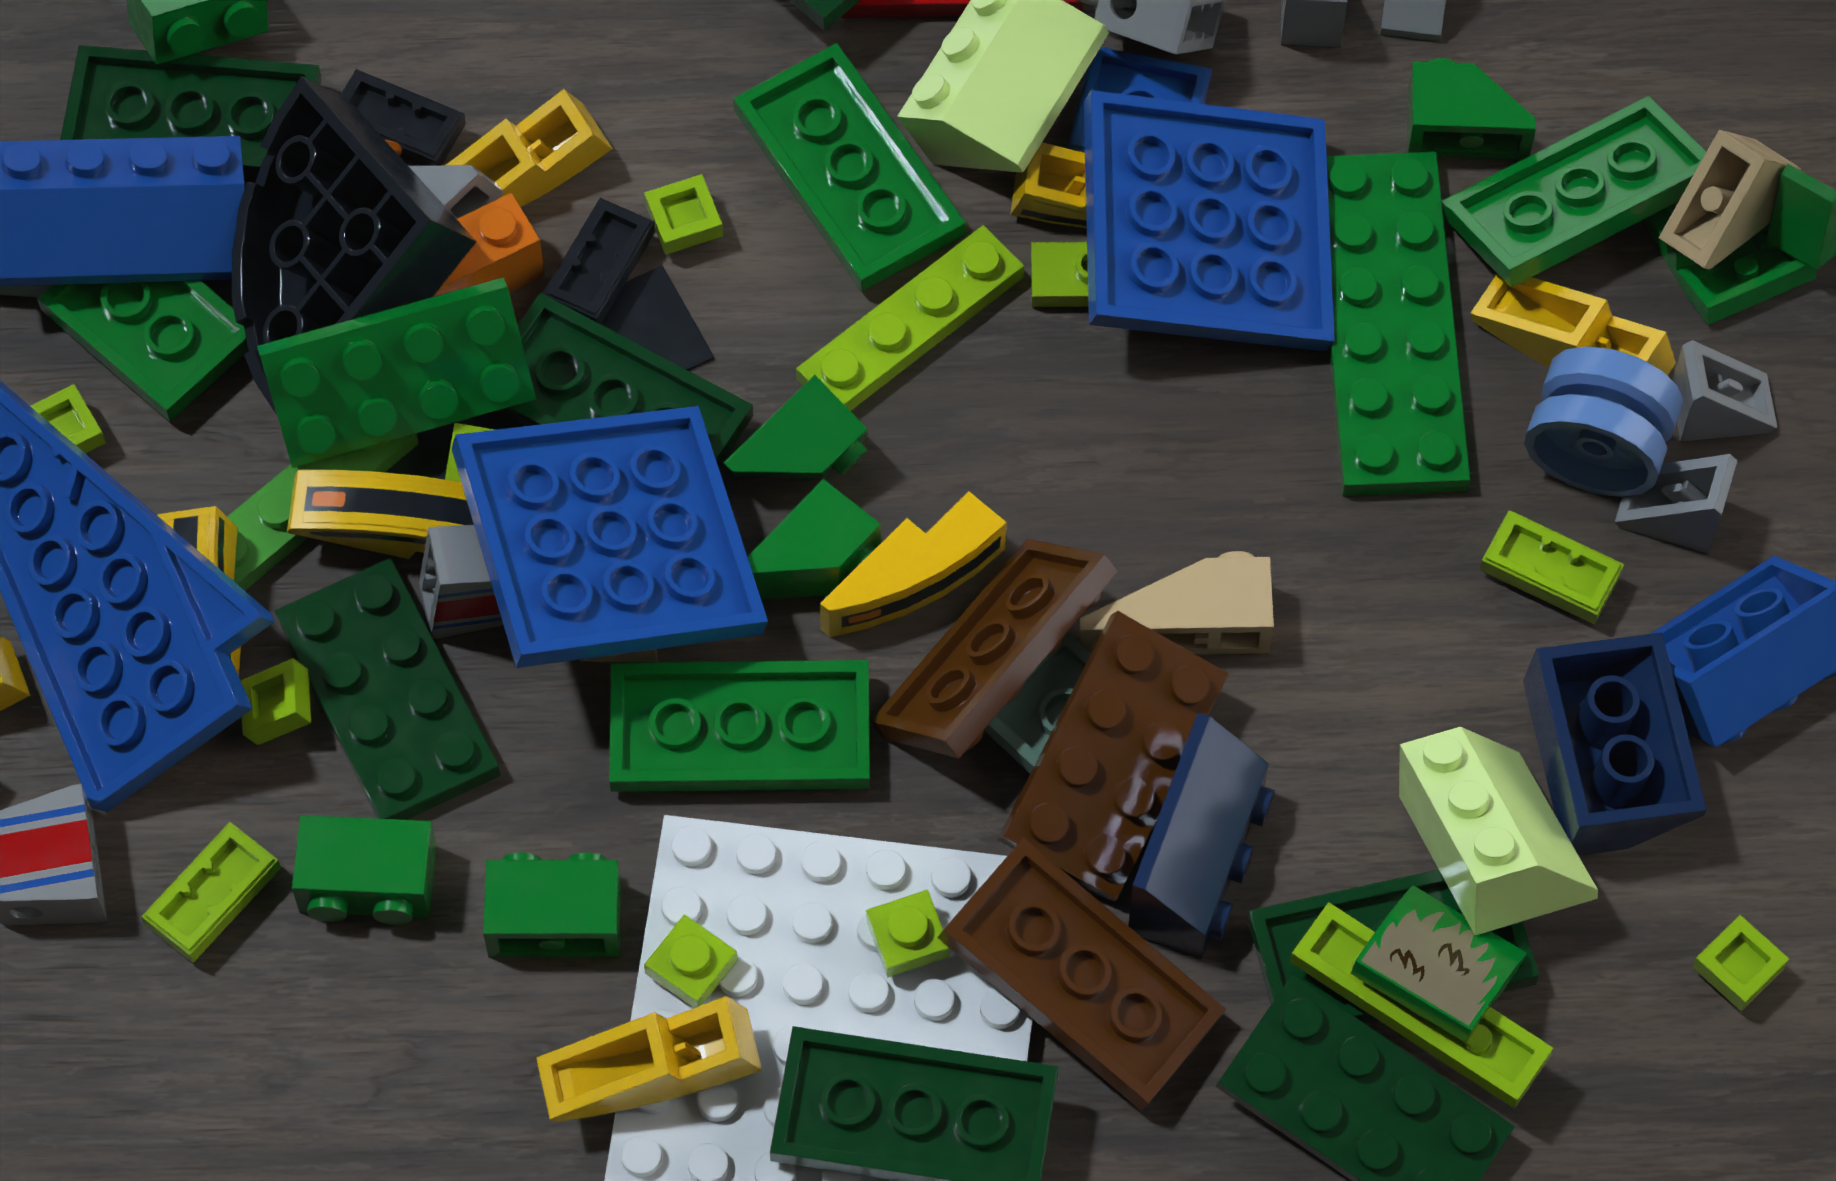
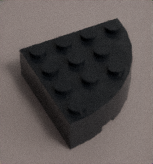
(333, 227)

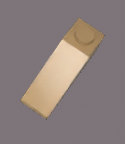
(1205, 608)

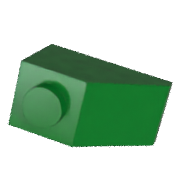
(1464, 114)
(803, 439)
(814, 546)

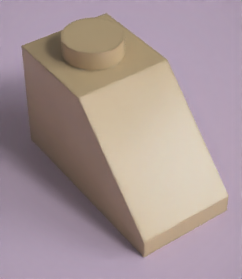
(1725, 199)

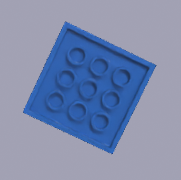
(1207, 221)
(608, 536)

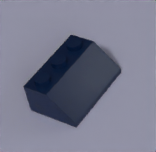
(1613, 741)
(1200, 841)

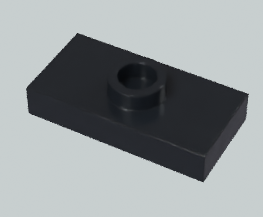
(416, 123)
(600, 260)

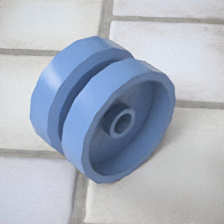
(1603, 421)

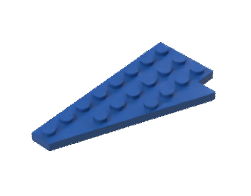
(113, 612)

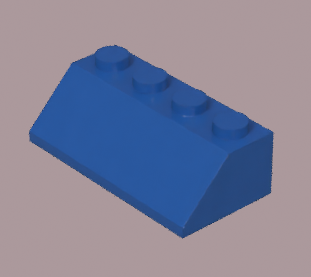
(118, 210)

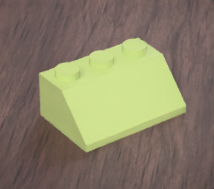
(1000, 82)
(1489, 830)

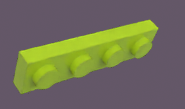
(914, 318)
(1496, 1056)

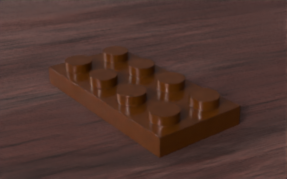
(994, 647)
(1113, 755)
(1082, 973)

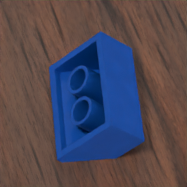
(1752, 648)

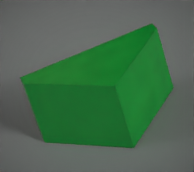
(1804, 218)

